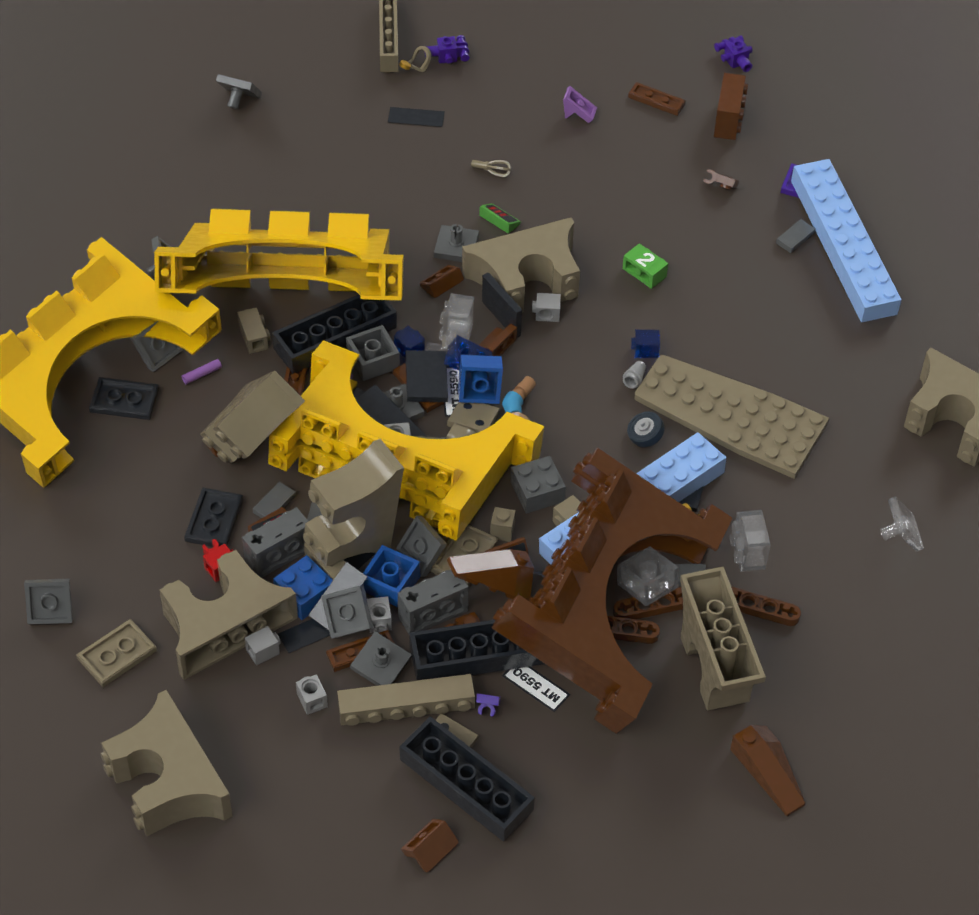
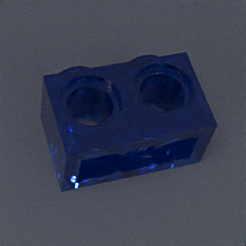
(462, 346)

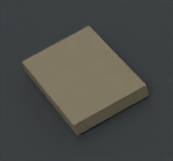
(470, 542)
(116, 652)

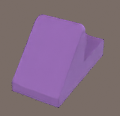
(576, 103)

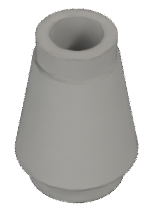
(633, 376)

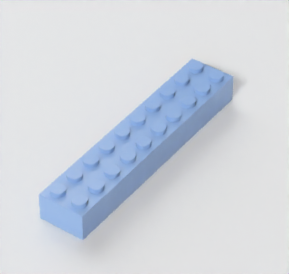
(846, 241)
(675, 473)

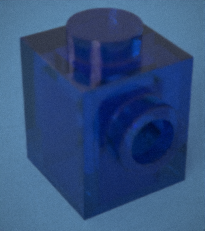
(409, 340)
(646, 343)

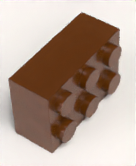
(730, 105)

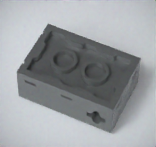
(275, 543)
(432, 602)

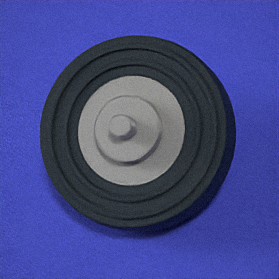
(645, 429)

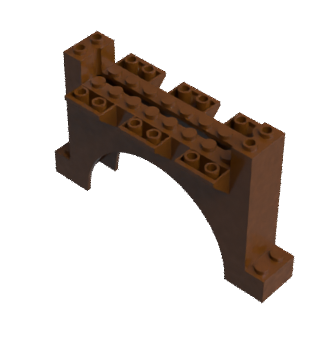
(568, 617)

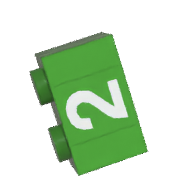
(645, 266)

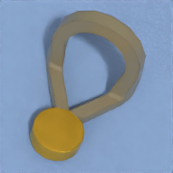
(407, 65)

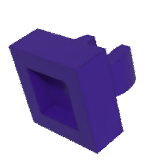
(488, 701)

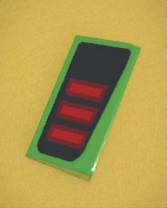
(499, 217)

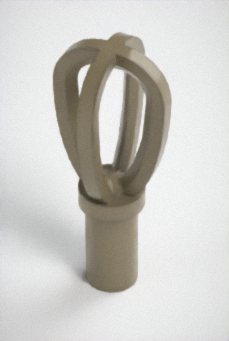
(488, 165)

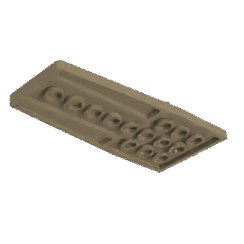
(733, 414)

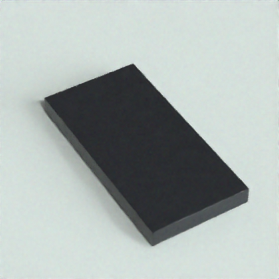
(384, 411)

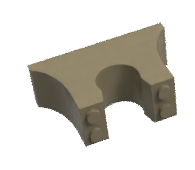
(526, 256)
(947, 393)
(251, 417)
(355, 506)
(219, 627)
(720, 637)
(168, 748)

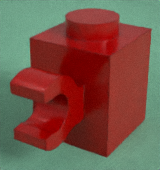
(211, 556)

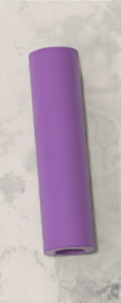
(201, 371)

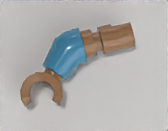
(514, 399)

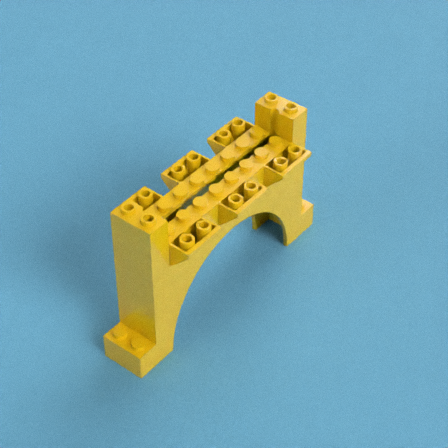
(369, 273)
(107, 304)
(440, 476)

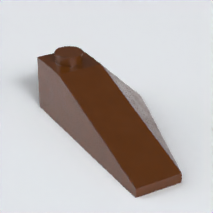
(499, 570)
(768, 764)

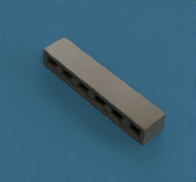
(388, 35)
(406, 699)

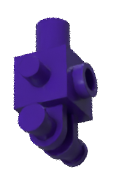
(449, 49)
(735, 52)

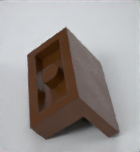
(500, 340)
(431, 844)

